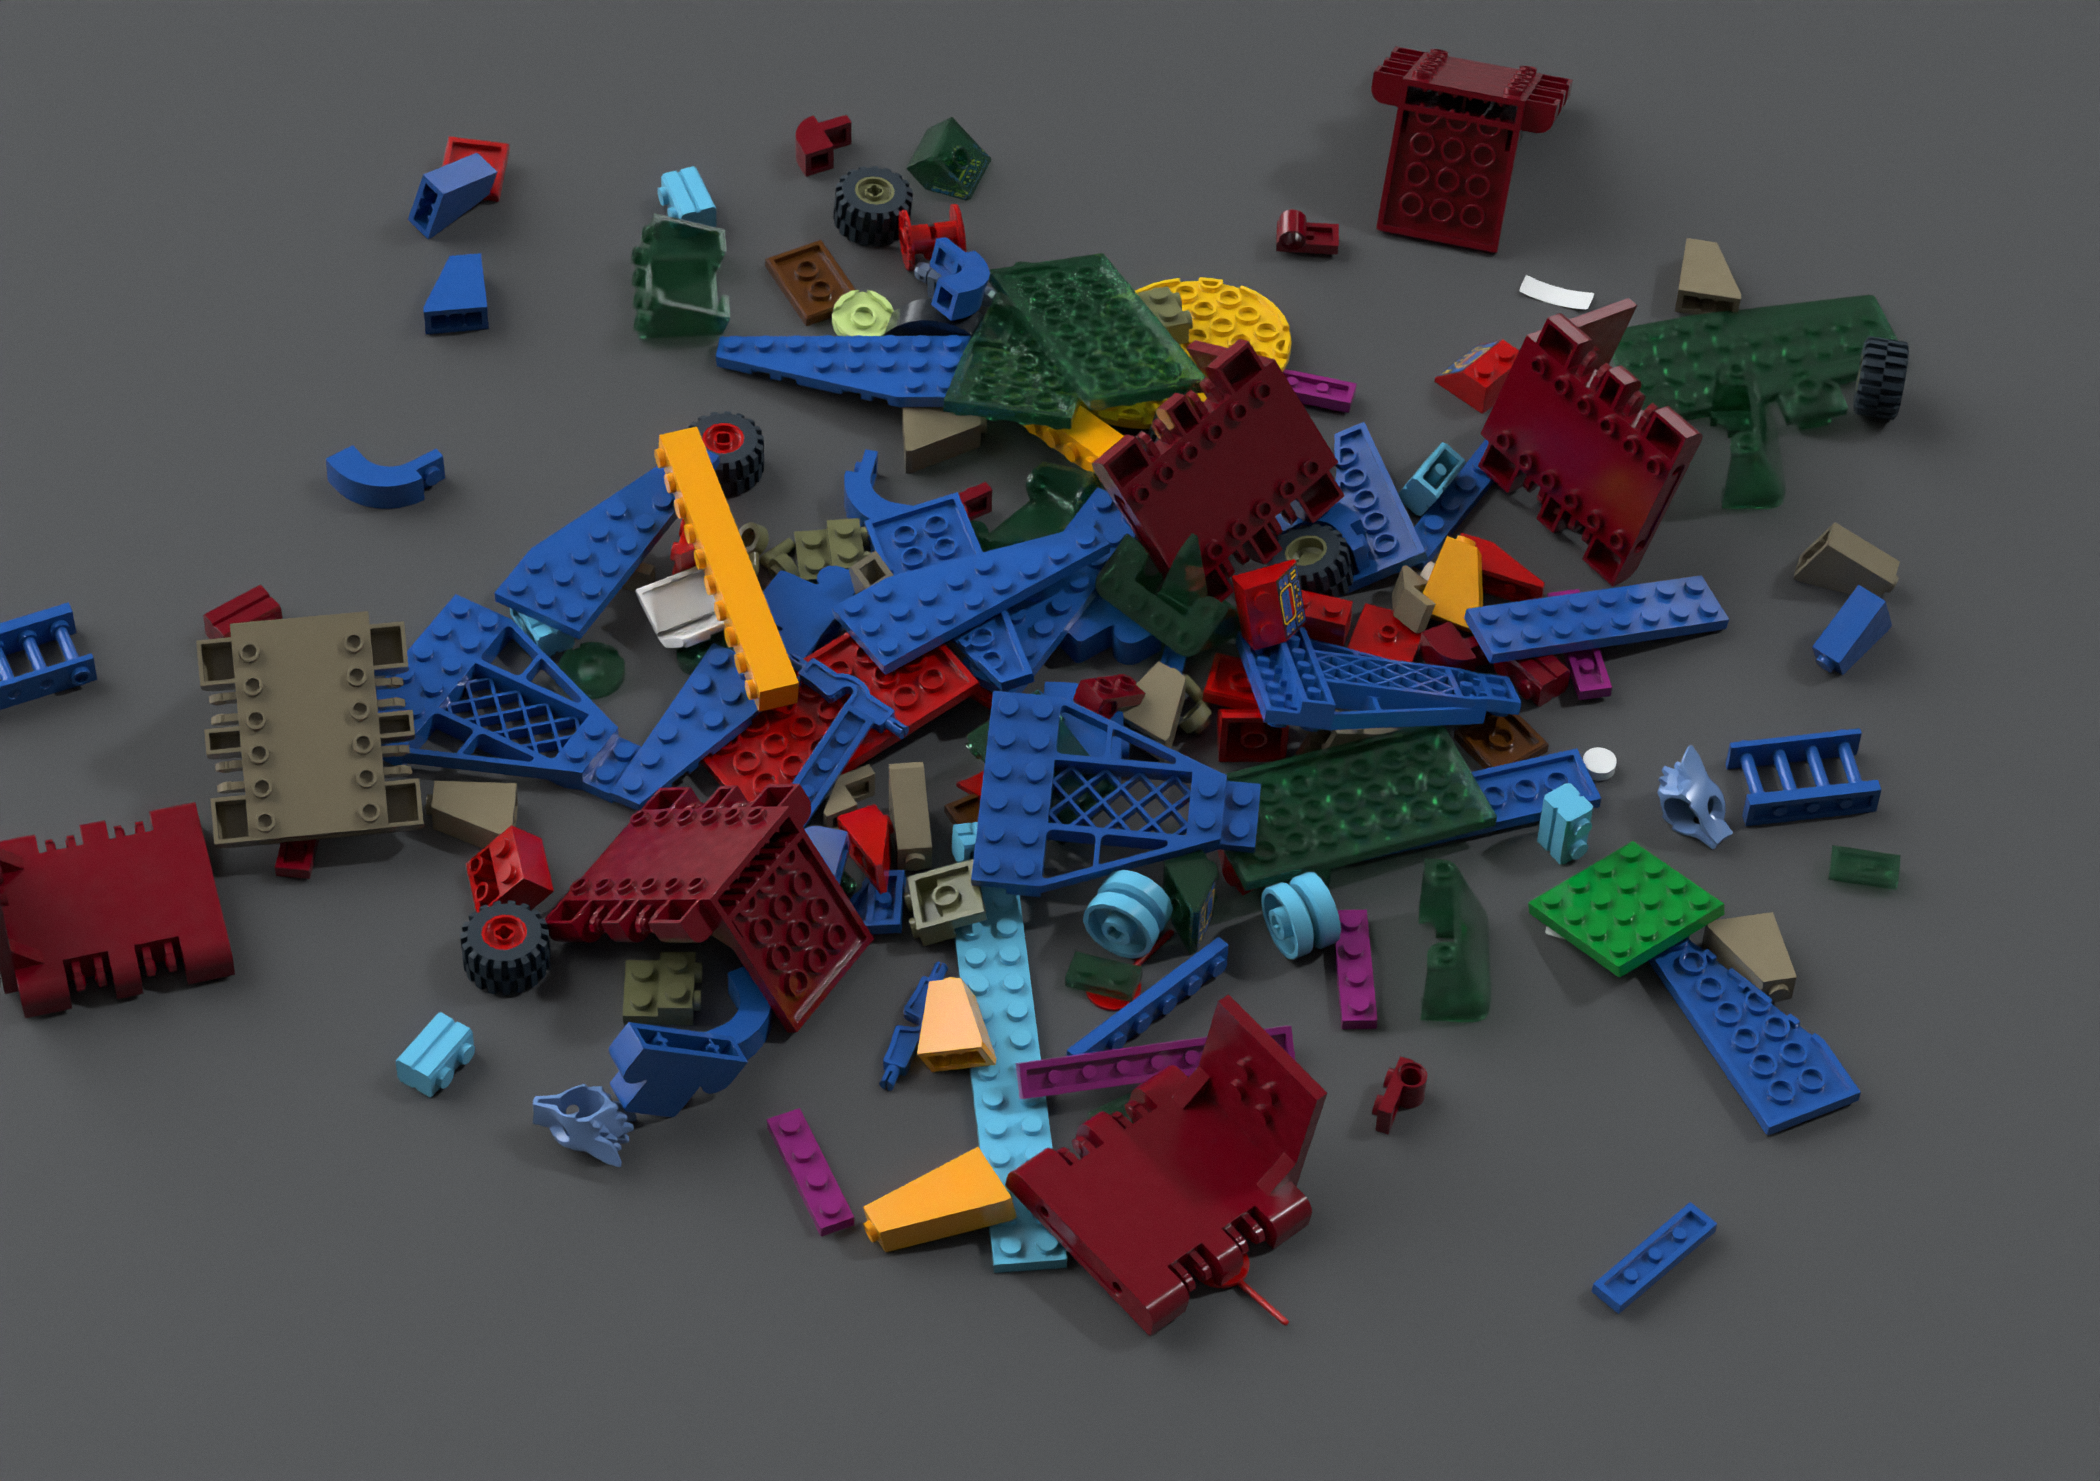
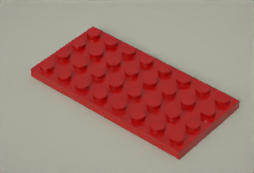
(786, 736)

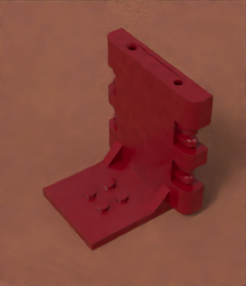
(1457, 142)
(1586, 441)
(1222, 466)
(730, 875)
(109, 910)
(1187, 1173)

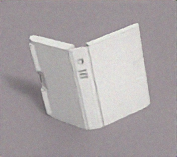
(680, 609)

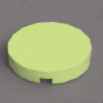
(861, 314)

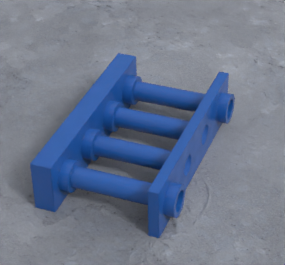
(27, 633)
(1803, 803)

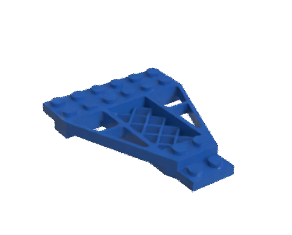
(456, 659)
(1309, 678)
(1019, 795)

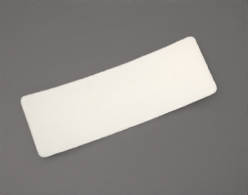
(1555, 295)

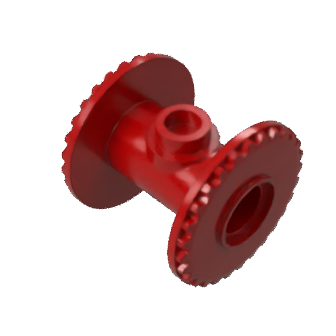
(922, 238)

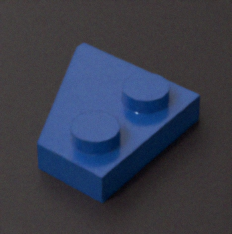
(882, 911)

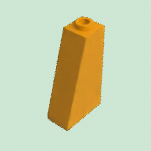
(940, 1204)

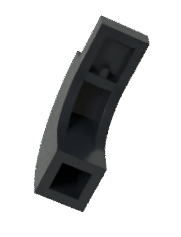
(923, 319)

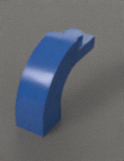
(962, 280)
(383, 485)
(859, 496)
(1348, 524)
(754, 1015)

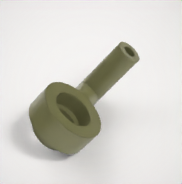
(755, 541)
(778, 560)
(1197, 717)

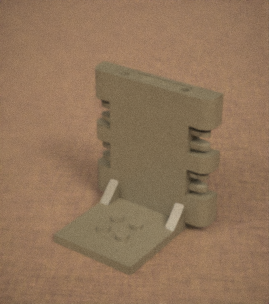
(309, 730)

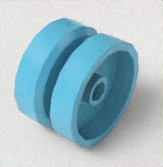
(1127, 914)
(1300, 915)

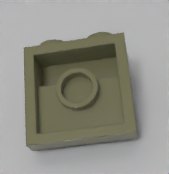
(1168, 310)
(835, 546)
(943, 901)
(662, 989)

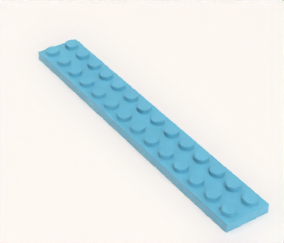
(1009, 1129)

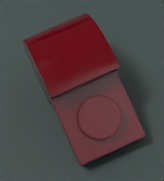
(818, 141)
(1447, 648)

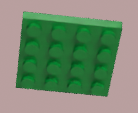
(1626, 908)

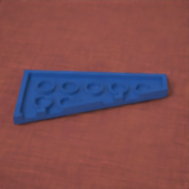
(698, 722)

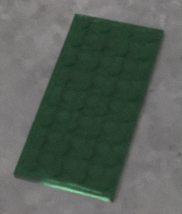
(1097, 331)
(1358, 804)

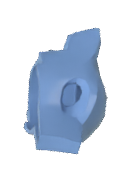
(1690, 794)
(594, 1129)

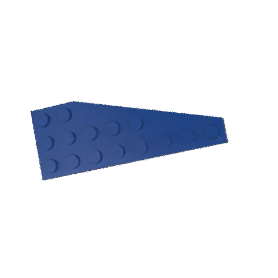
(889, 367)
(938, 534)
(588, 561)
(936, 603)
(1763, 1052)

